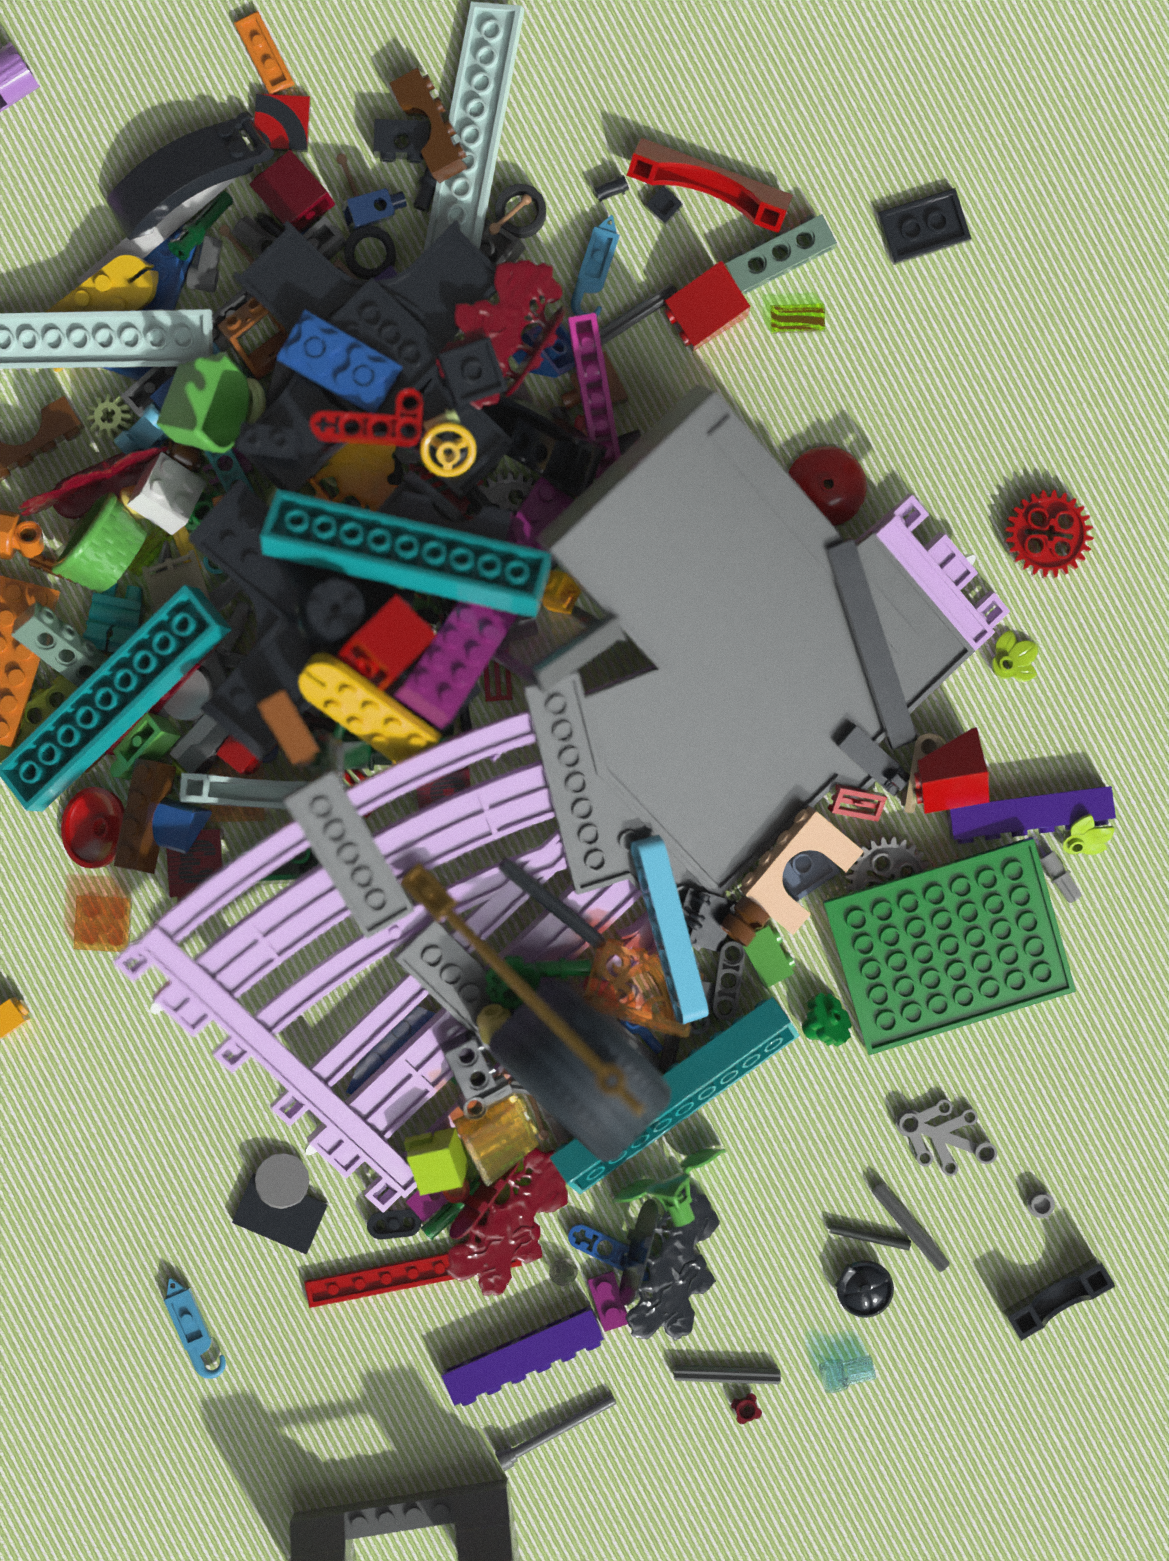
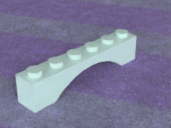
(236, 791)

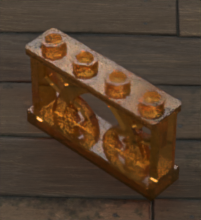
(609, 1001)

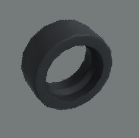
(520, 190)
(367, 232)

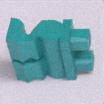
(114, 614)

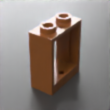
(260, 360)
(287, 728)

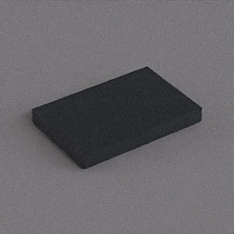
(924, 226)
(288, 1226)

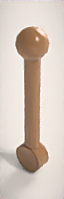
(342, 160)
(494, 228)
(225, 232)
(543, 1133)

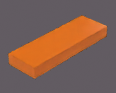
(264, 53)

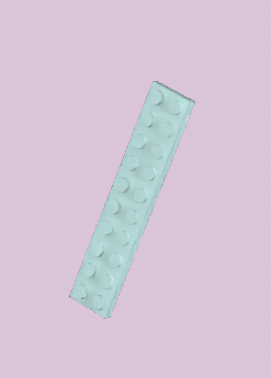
(478, 117)
(104, 338)

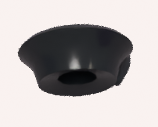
(864, 1288)

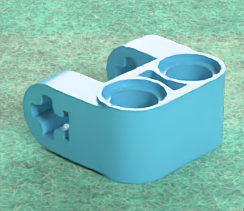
(143, 433)

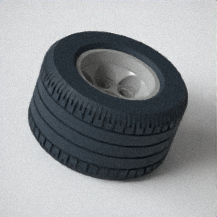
(566, 1084)

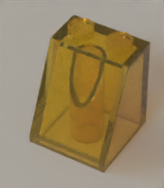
(498, 1138)

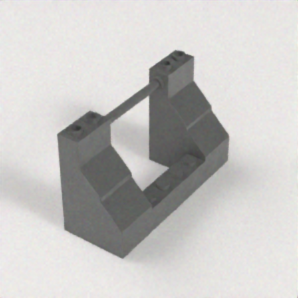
(479, 1510)

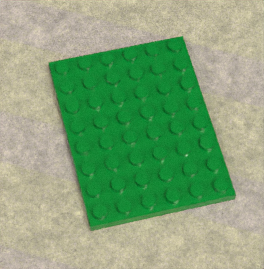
(949, 946)

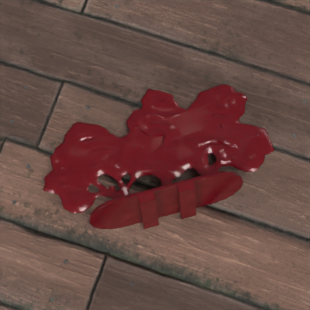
(503, 322)
(80, 490)
(509, 1227)

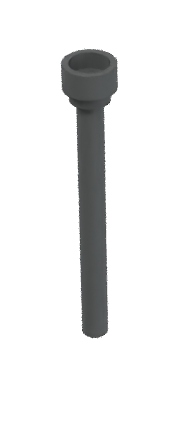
(509, 1455)

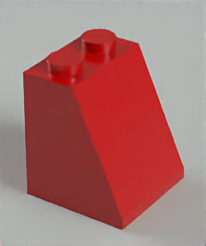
(706, 307)
(387, 644)
(953, 775)

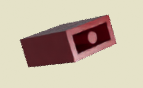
(292, 192)

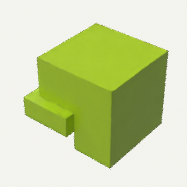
(436, 1160)

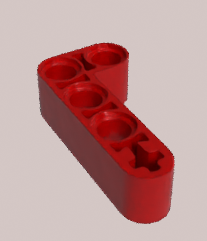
(368, 421)

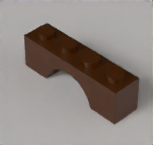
(441, 152)
(57, 424)
(136, 843)

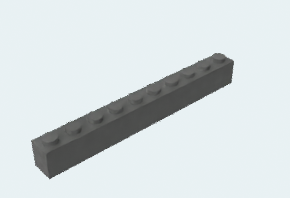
(322, 236)

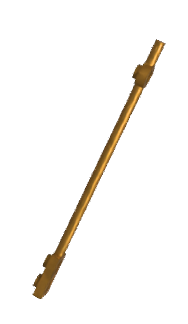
(440, 904)

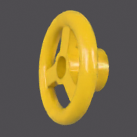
(447, 460)

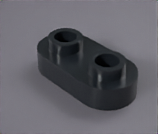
(394, 1224)

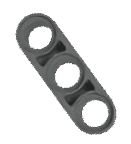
(728, 993)

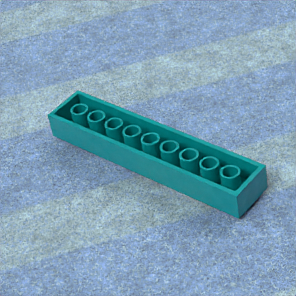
(406, 553)
(113, 698)
(692, 1084)

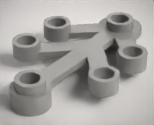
(941, 1135)

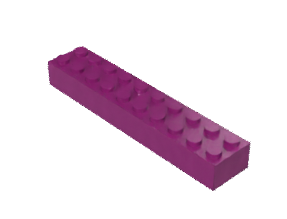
(473, 630)

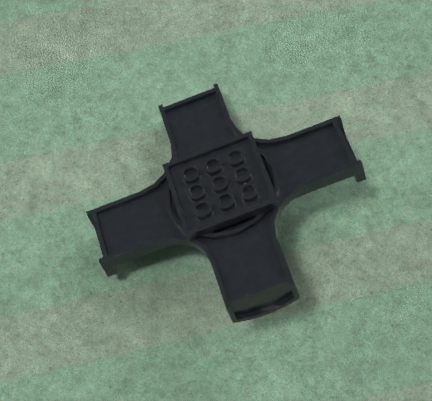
(399, 318)
(297, 609)

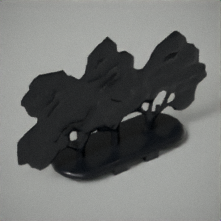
(673, 1272)

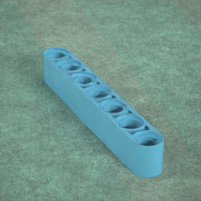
(669, 929)

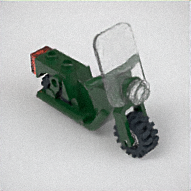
(346, 751)

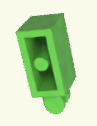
(146, 741)
(768, 957)

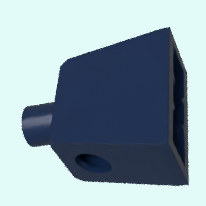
(361, 211)

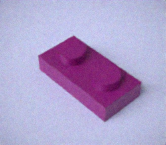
(607, 1300)

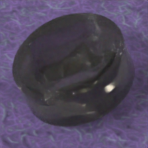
(563, 1271)

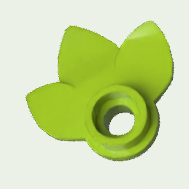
(1018, 656)
(1086, 837)

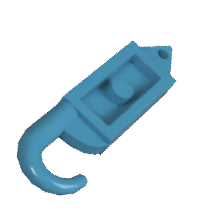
(595, 264)
(191, 1327)

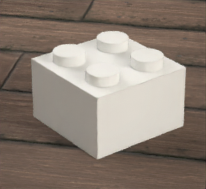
(166, 493)

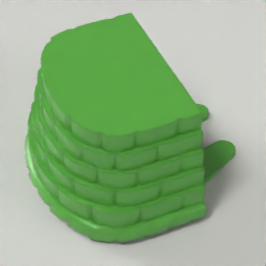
(206, 404)
(100, 545)

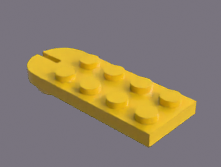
(113, 289)
(364, 709)

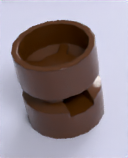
(744, 921)

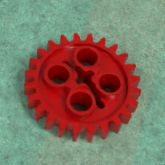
(1050, 509)

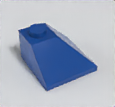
(556, 358)

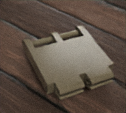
(168, 582)

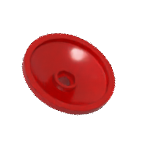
(844, 471)
(92, 827)

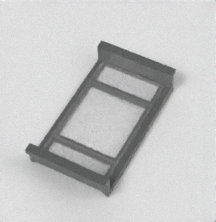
(554, 644)

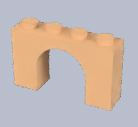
(807, 833)

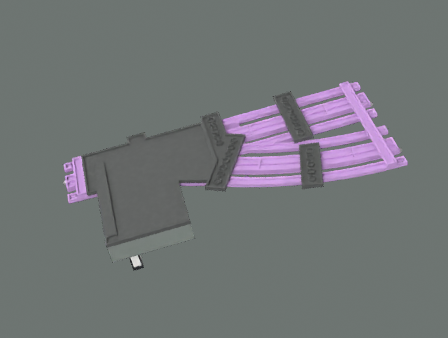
(708, 747)

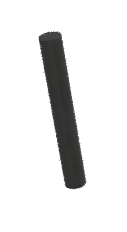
(870, 1236)

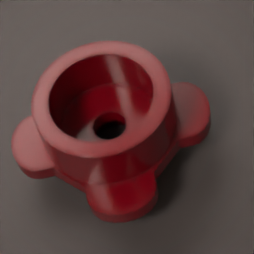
(746, 1416)

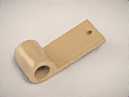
(924, 745)

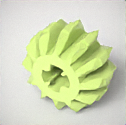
(100, 416)

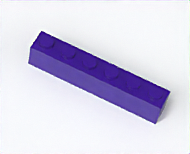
(1030, 813)
(523, 1355)

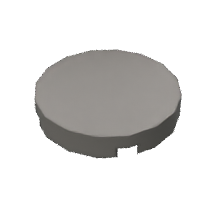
(190, 697)
(282, 1181)

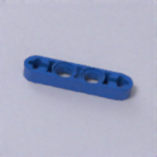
(613, 1258)

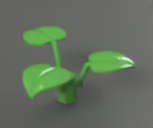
(669, 1188)

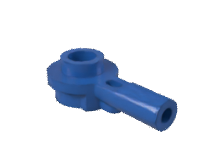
(645, 1034)

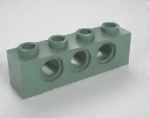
(820, 243)
(32, 631)

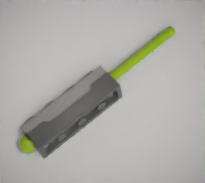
(198, 749)

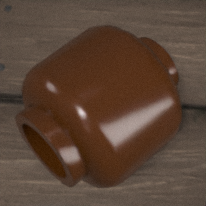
(184, 455)

